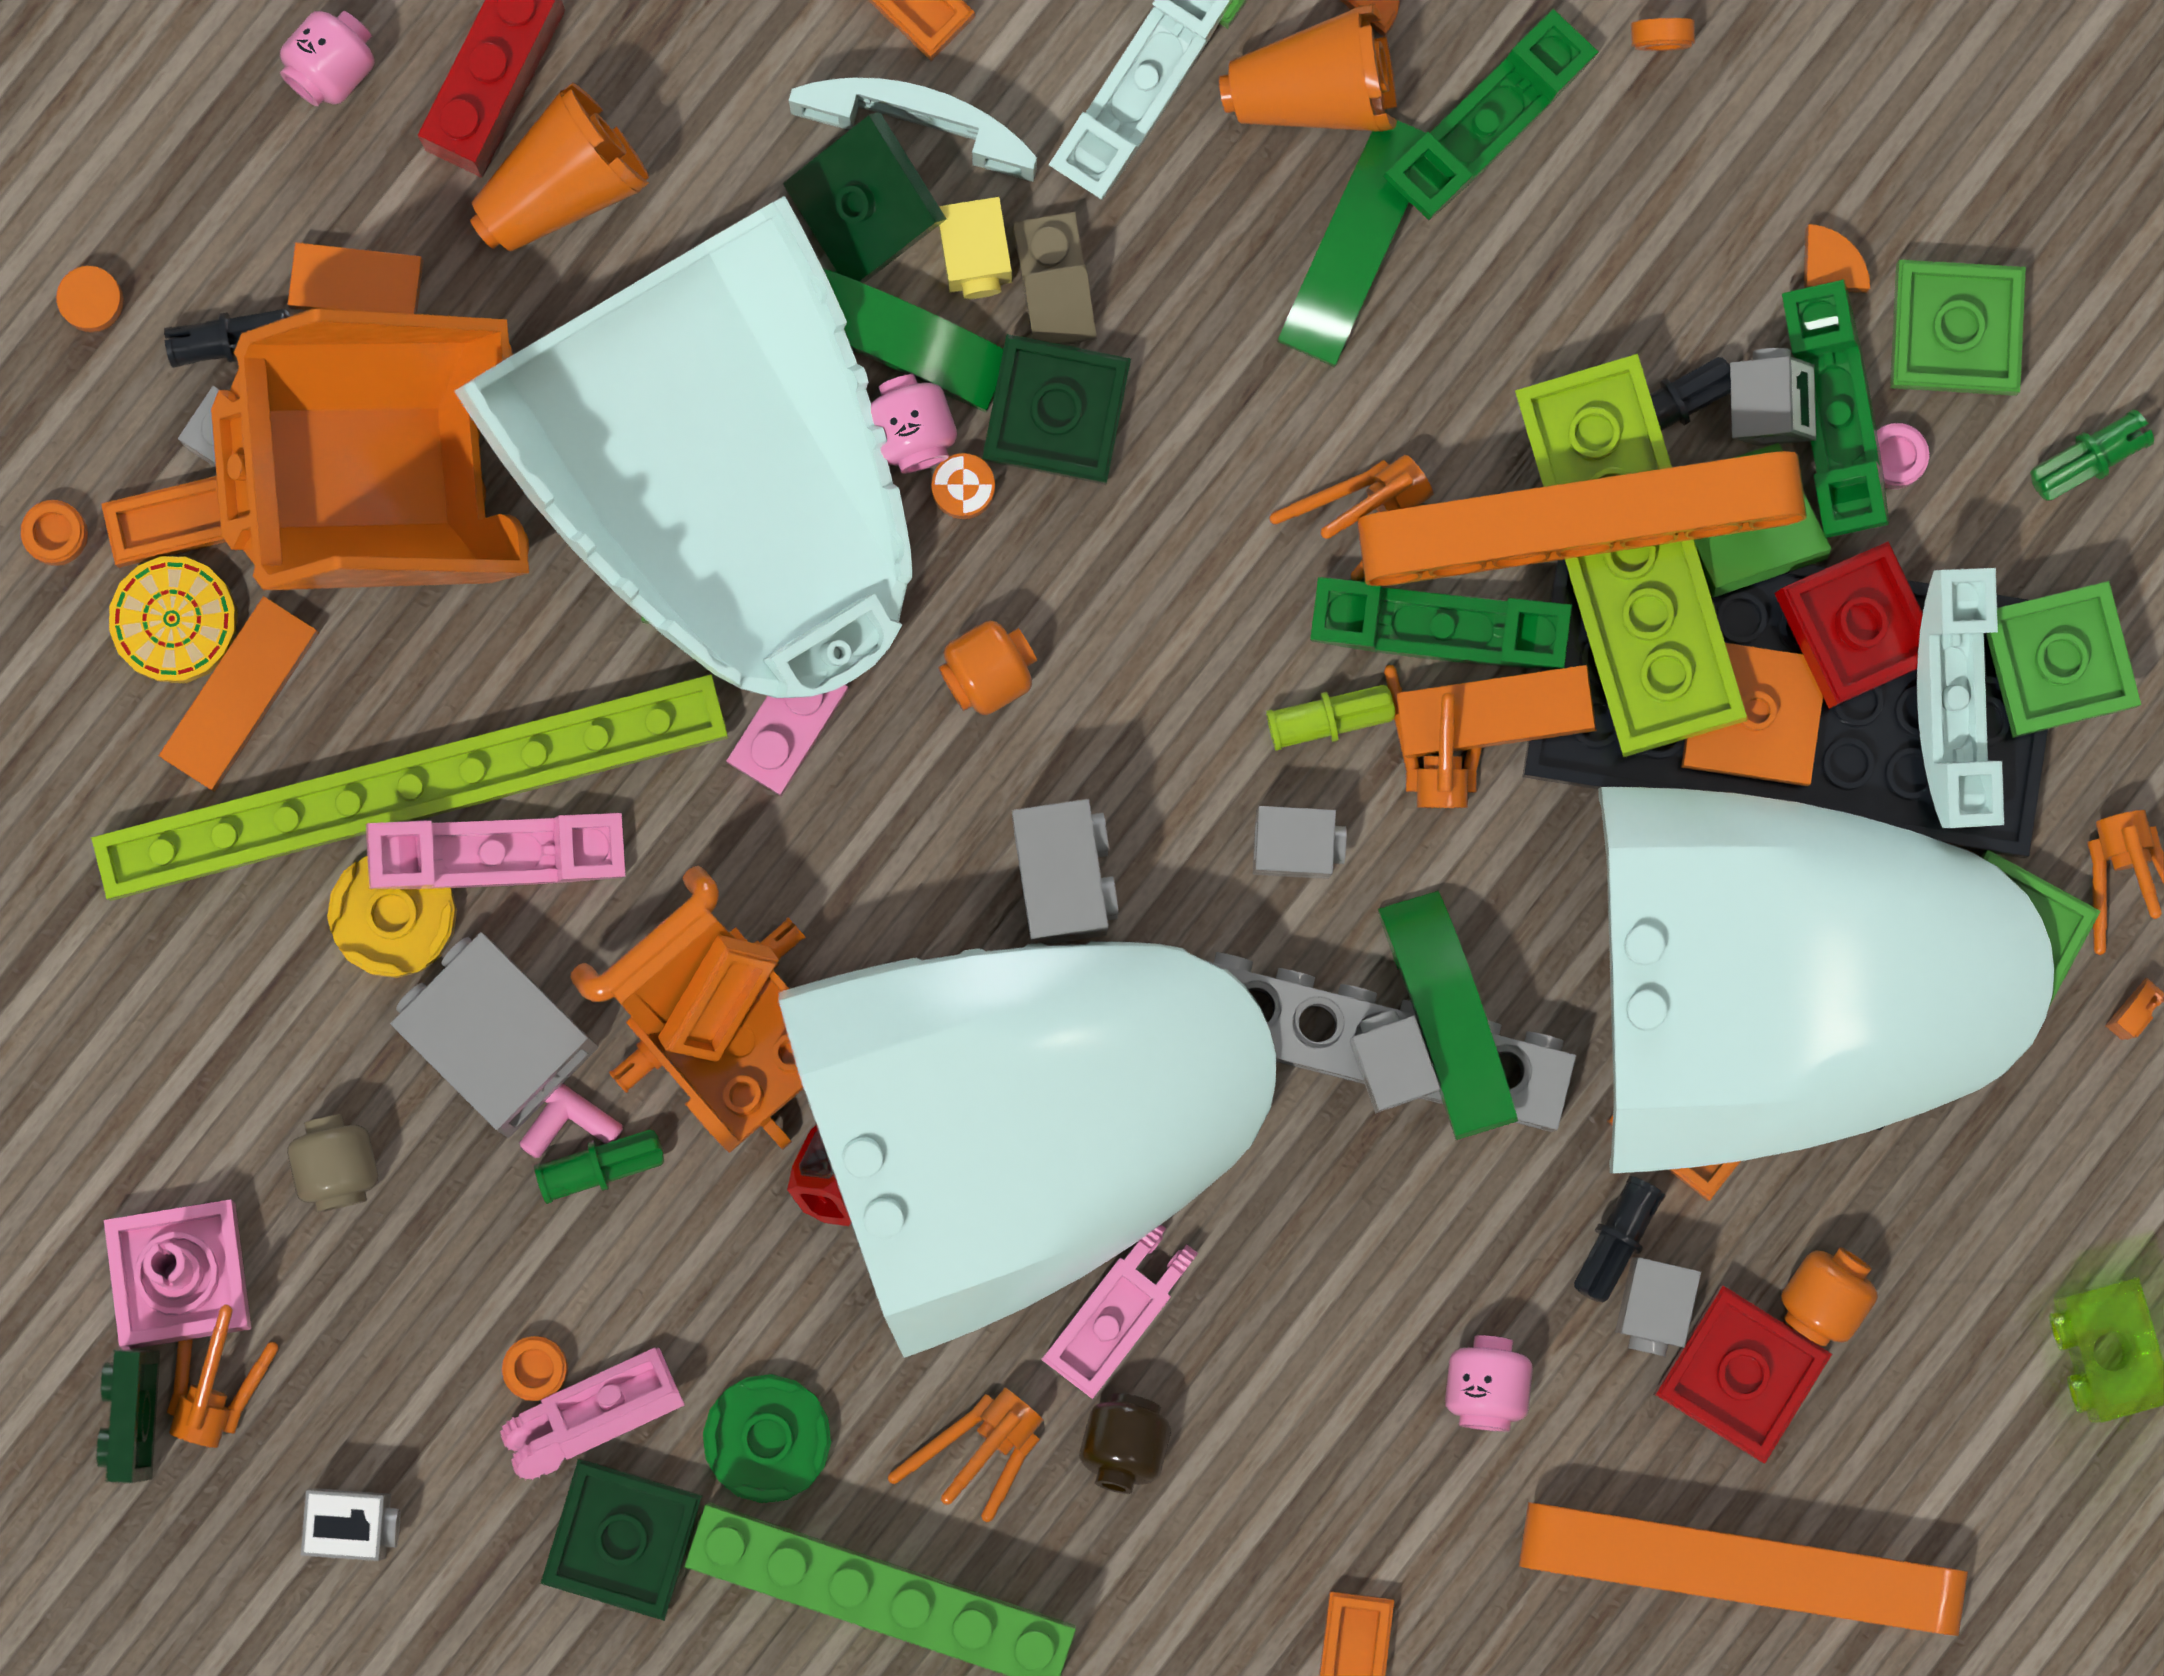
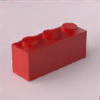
(489, 80)

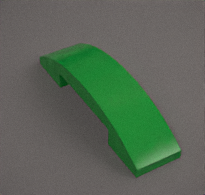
(1491, 116)
(1350, 250)
(918, 342)
(1846, 442)
(1441, 625)
(1449, 1014)

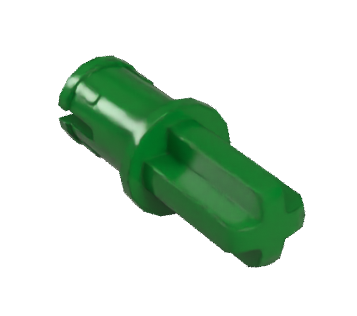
(2091, 456)
(599, 1165)

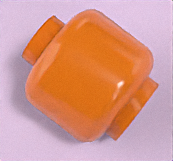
(988, 667)
(1829, 1296)

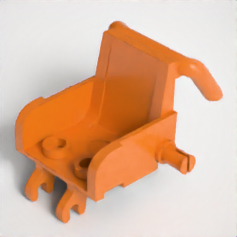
(758, 1065)

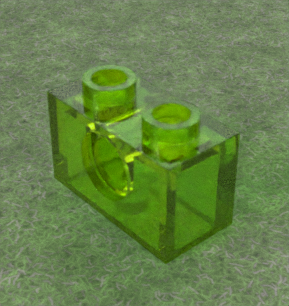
(2139, 1376)

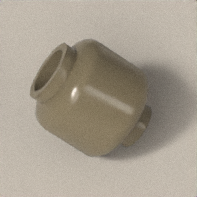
(332, 1163)

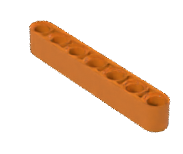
(1582, 518)
(1743, 1569)

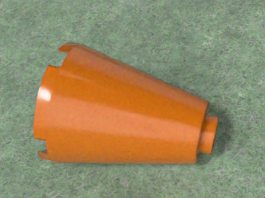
(1317, 78)
(557, 174)

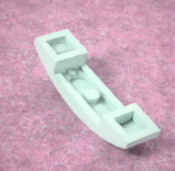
(1137, 92)
(838, 101)
(1953, 698)

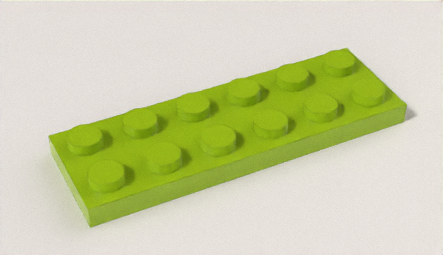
(1640, 606)

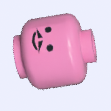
(327, 57)
(914, 423)
(1488, 1384)

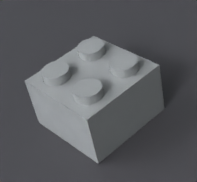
(1061, 872)

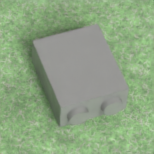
(492, 1033)

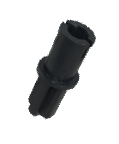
(213, 338)
(1691, 392)
(1618, 1239)

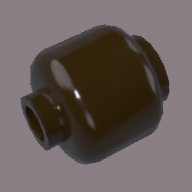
(1125, 1442)

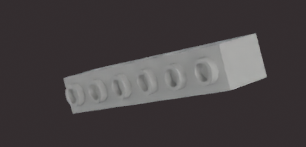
(1542, 1064)

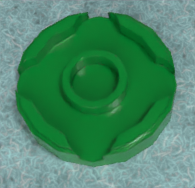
(767, 1438)

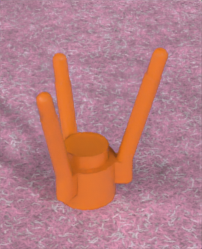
(1391, 488)
(1442, 779)
(2129, 844)
(201, 1410)
(1005, 1425)

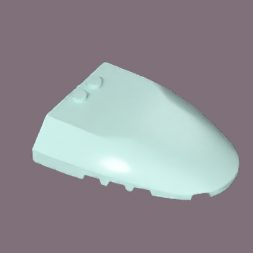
(717, 460)
(1801, 975)
(1023, 1114)

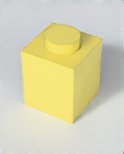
(975, 248)

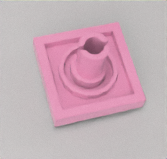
(176, 1273)

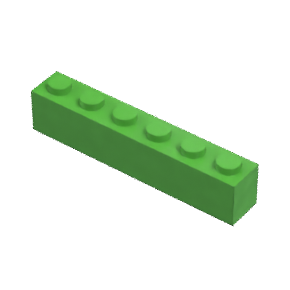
(878, 1595)

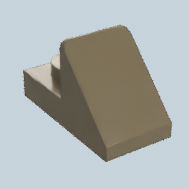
(1055, 279)

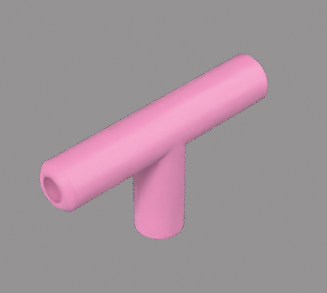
(560, 1106)

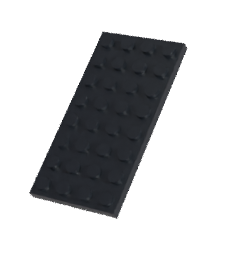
(1865, 747)

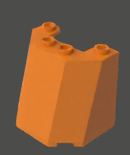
(356, 455)

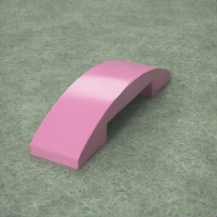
(495, 852)

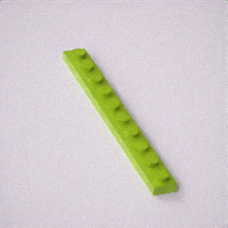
(409, 787)

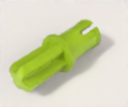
(1330, 716)

